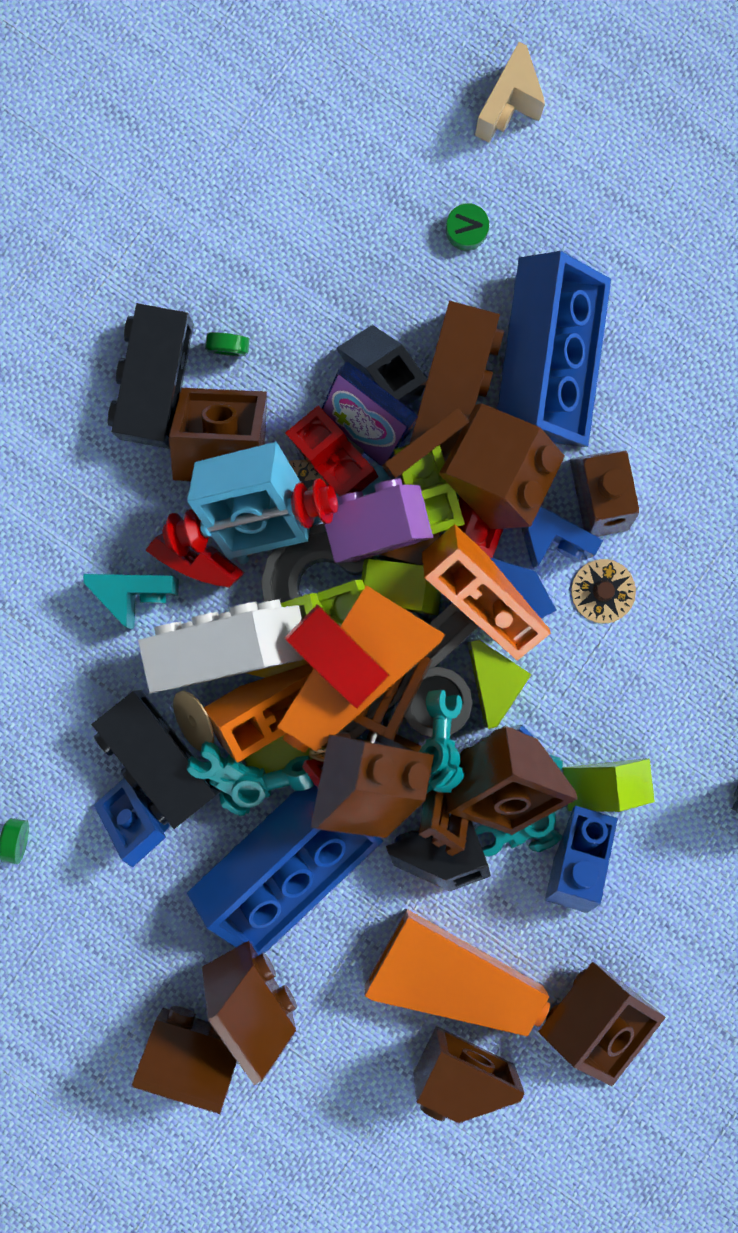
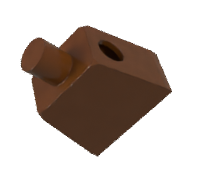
(605, 492)

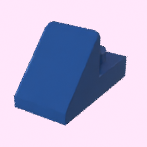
(550, 527)
(130, 822)

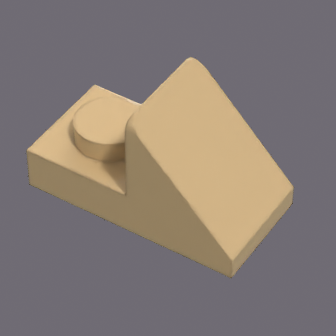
(514, 90)

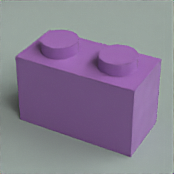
(378, 522)

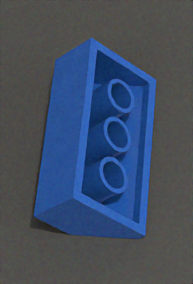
(555, 345)
(277, 874)

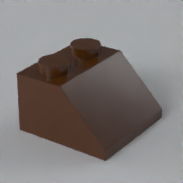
(214, 425)
(502, 467)
(508, 782)
(369, 787)
(249, 1008)
(600, 1024)
(186, 1061)
(463, 1079)

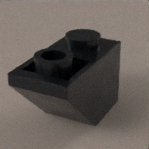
(385, 363)
(433, 864)

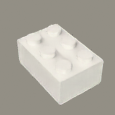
(219, 645)

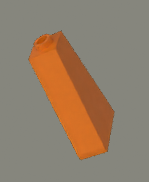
(390, 637)
(452, 979)

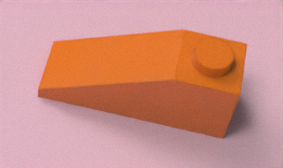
(482, 592)
(250, 714)

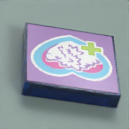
(368, 414)

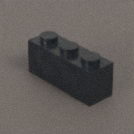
(150, 375)
(153, 758)

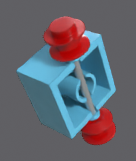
(248, 504)

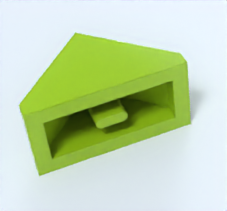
(402, 585)
(496, 681)
(611, 785)

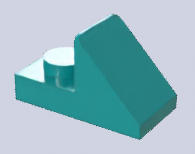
(119, 592)

